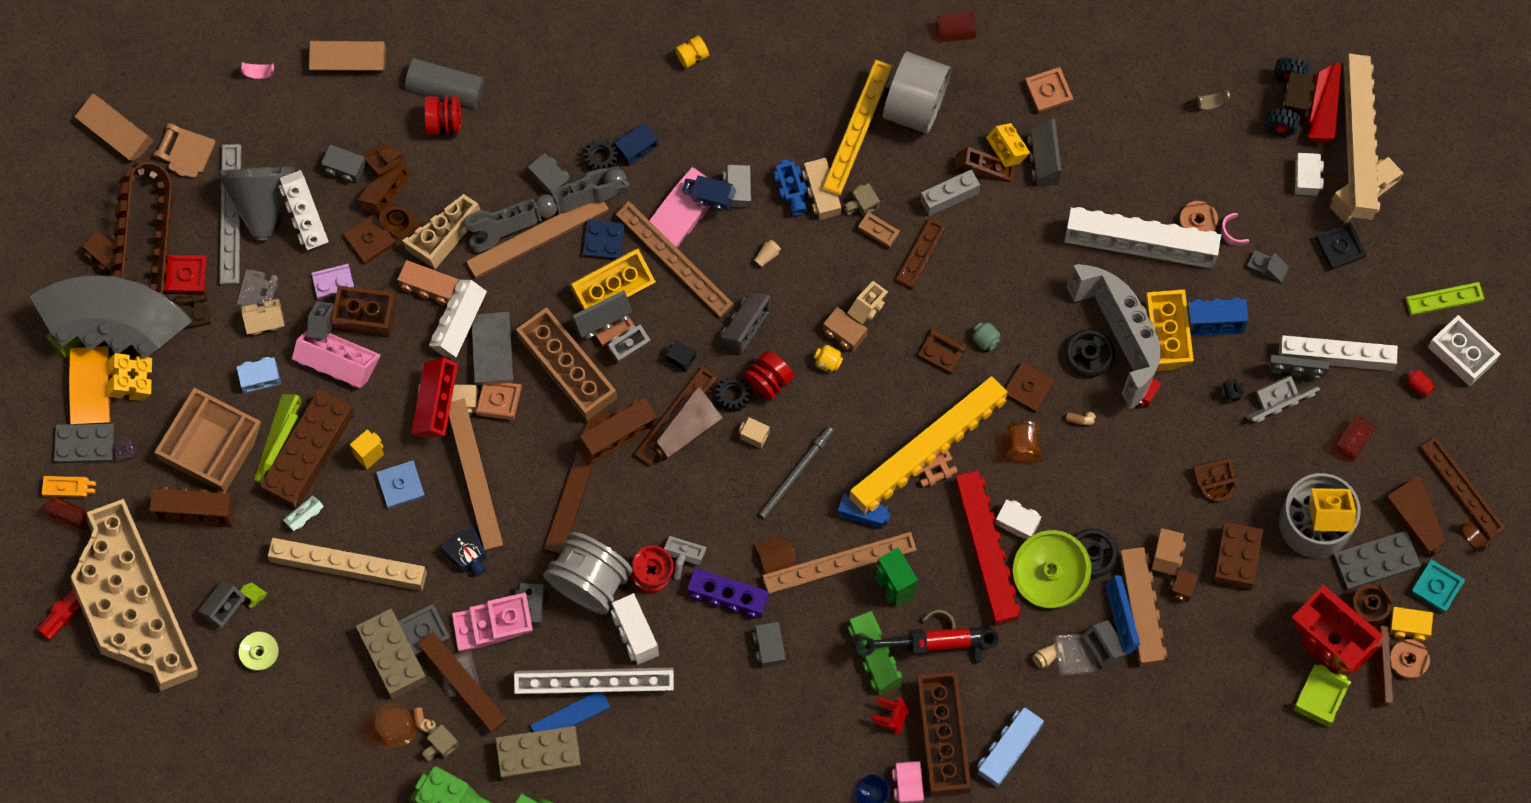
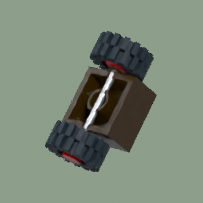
(1296, 97)

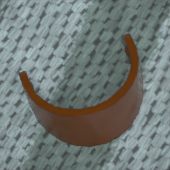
(1474, 536)

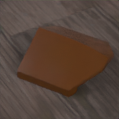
(383, 159)
(775, 554)

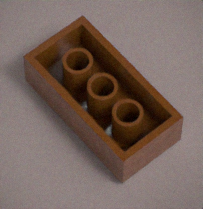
(616, 431)
(192, 507)

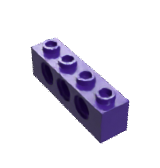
(701, 579)

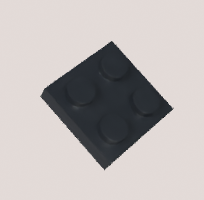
(1341, 246)

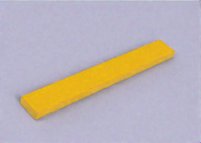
(857, 128)

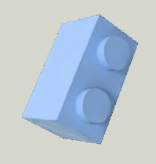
(258, 374)

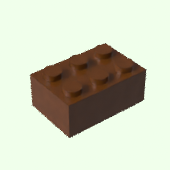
(363, 310)
(1237, 556)

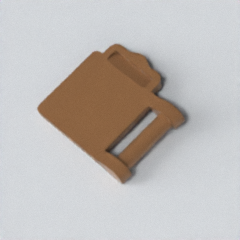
(188, 153)

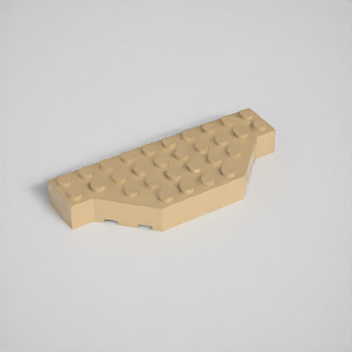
(127, 601)

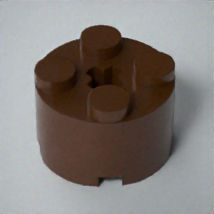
(1375, 595)

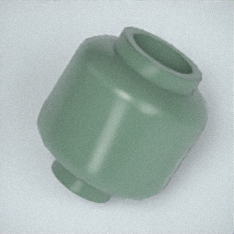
(986, 336)

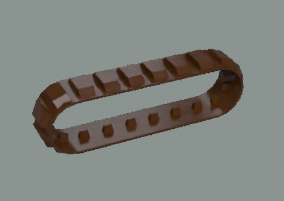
(165, 197)

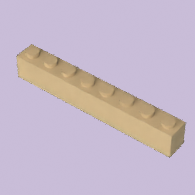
(347, 564)

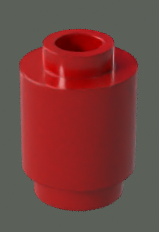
(1420, 383)

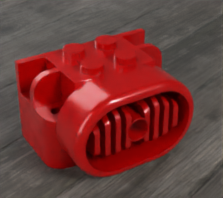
(1329, 618)

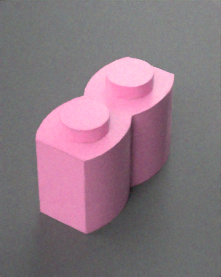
(909, 782)

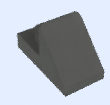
(1268, 266)

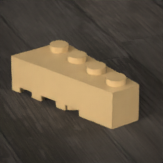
(1388, 176)
(442, 233)

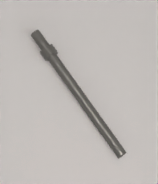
(819, 443)

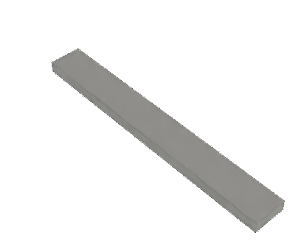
(230, 223)

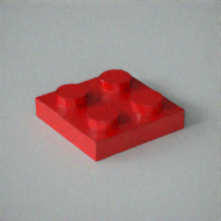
(186, 274)

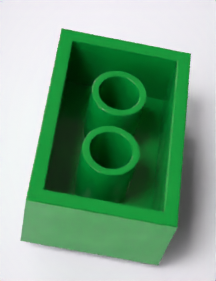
(896, 577)

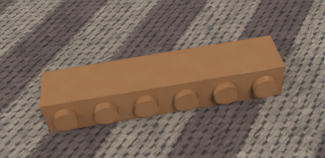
(1141, 599)

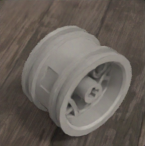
(588, 572)

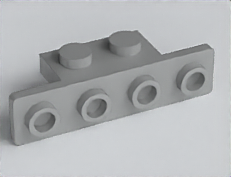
(1278, 395)

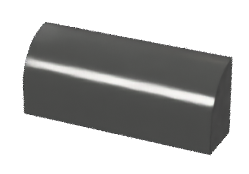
(435, 80)

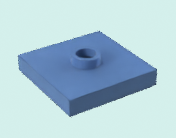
(400, 484)

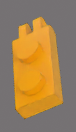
(67, 487)

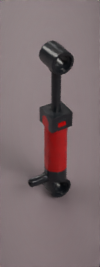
(921, 641)

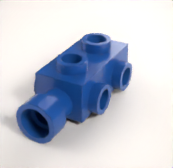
(791, 184)

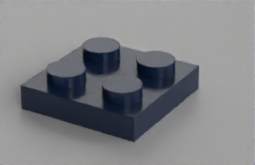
(603, 240)

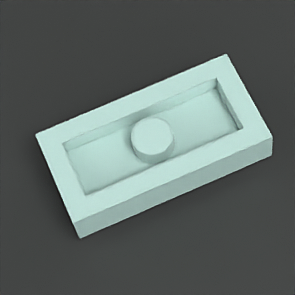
(303, 513)

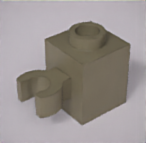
(863, 200)
(441, 742)

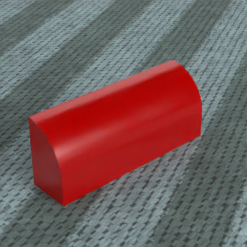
(434, 398)

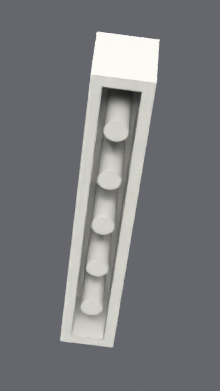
(1341, 352)

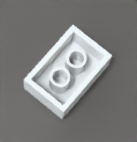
(1464, 350)
(634, 629)

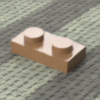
(878, 230)

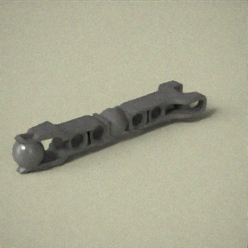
(526, 213)

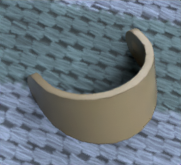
(1213, 101)
(942, 613)

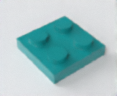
(1437, 586)

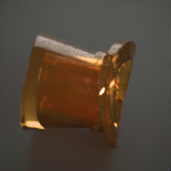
(1025, 441)
(395, 725)

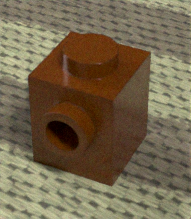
(1182, 586)

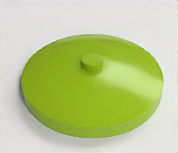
(1052, 569)

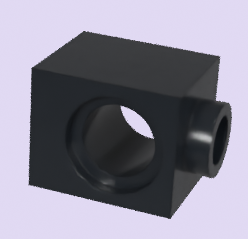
(680, 355)

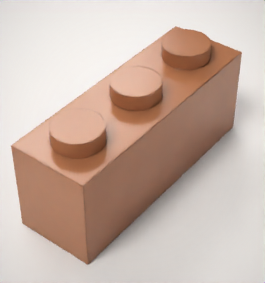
(427, 282)

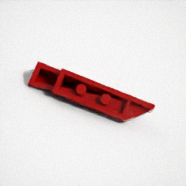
(1324, 105)

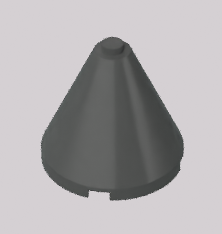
(256, 196)

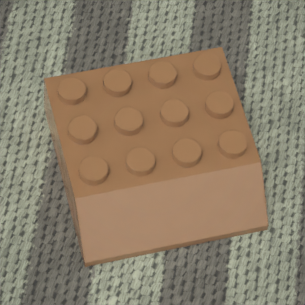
(208, 440)

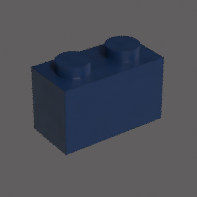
(636, 143)

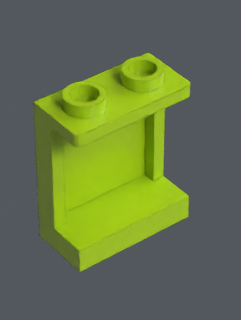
(1322, 695)

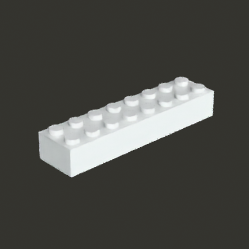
(1142, 238)

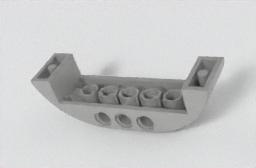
(1128, 322)

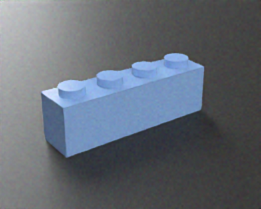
(1010, 747)

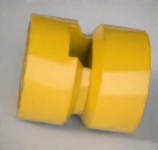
(692, 51)

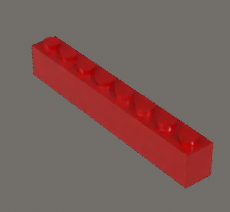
(986, 548)

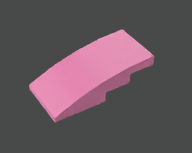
(679, 212)
(492, 622)

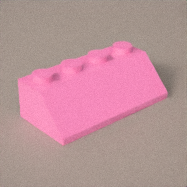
(336, 358)

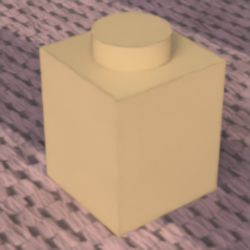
(754, 432)

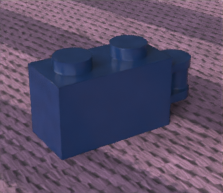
(710, 192)

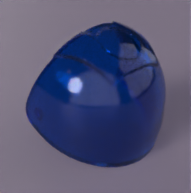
(872, 790)

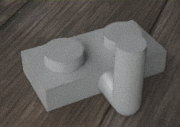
(683, 552)

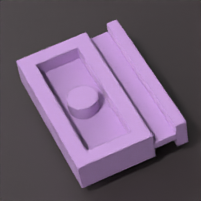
(327, 280)

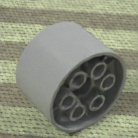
(916, 92)
(1288, 526)

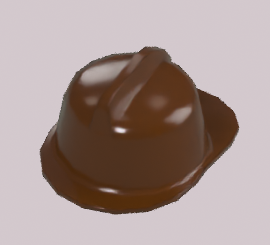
(398, 221)

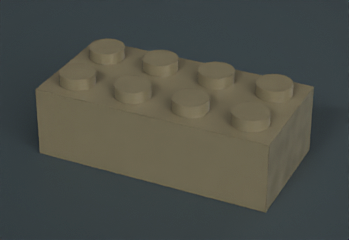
(391, 653)
(538, 753)

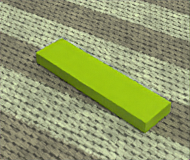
(1444, 299)

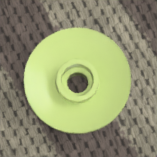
(253, 643)

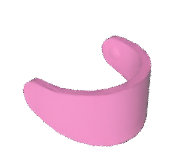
(257, 71)
(1227, 237)

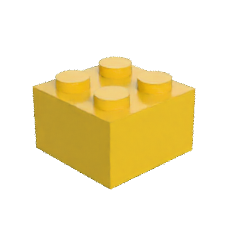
(1332, 510)

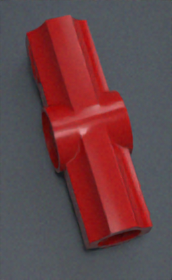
(60, 615)

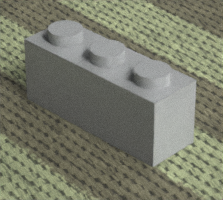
(950, 192)

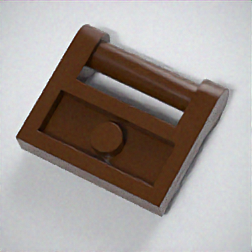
(940, 356)

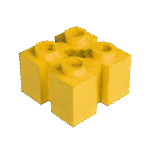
(129, 377)

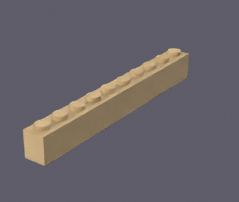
(1360, 137)

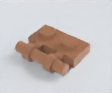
(941, 461)

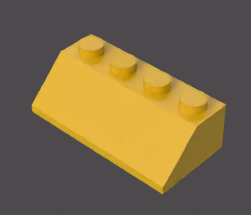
(621, 274)
(1171, 325)

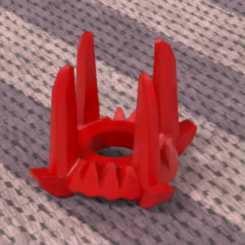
(898, 716)

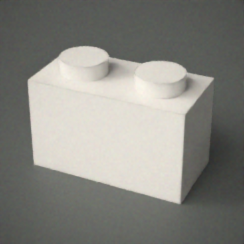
(1308, 174)
(1018, 519)

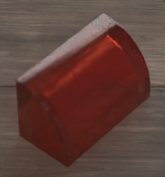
(956, 26)
(1355, 437)
(66, 512)

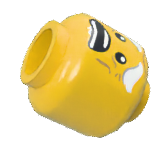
(828, 358)

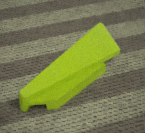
(281, 430)

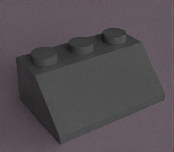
(1045, 154)
(601, 315)
(746, 322)

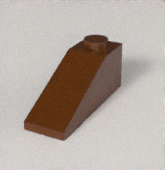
(983, 165)
(384, 190)

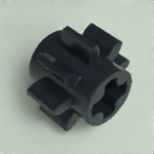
(1232, 390)

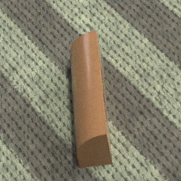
(347, 55)
(114, 128)

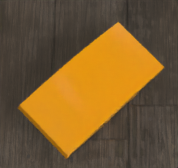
(89, 385)

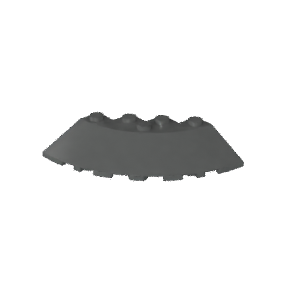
(109, 311)

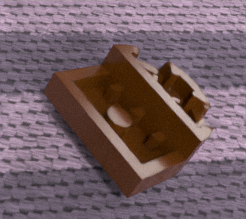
(1216, 479)

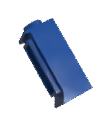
(875, 518)

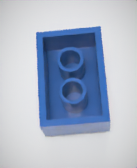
(1217, 317)

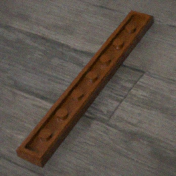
(571, 496)

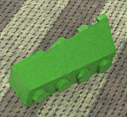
(879, 664)

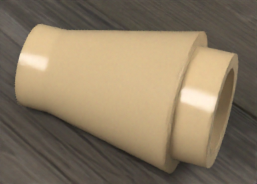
(767, 253)
(1044, 656)

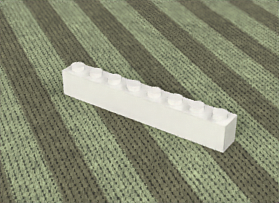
(594, 680)

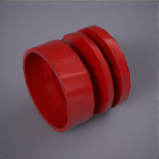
(442, 115)
(768, 375)
(651, 559)

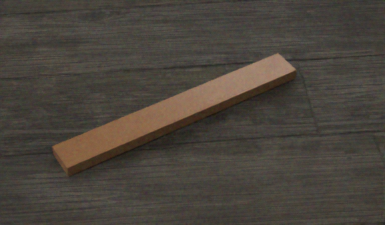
(535, 238)
(675, 259)
(475, 475)
(836, 563)

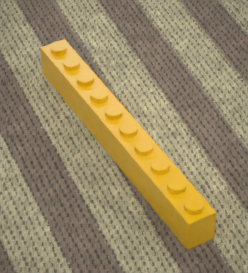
(928, 445)

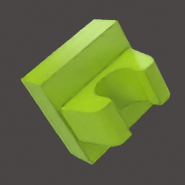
(254, 593)

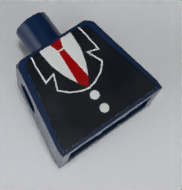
(466, 551)

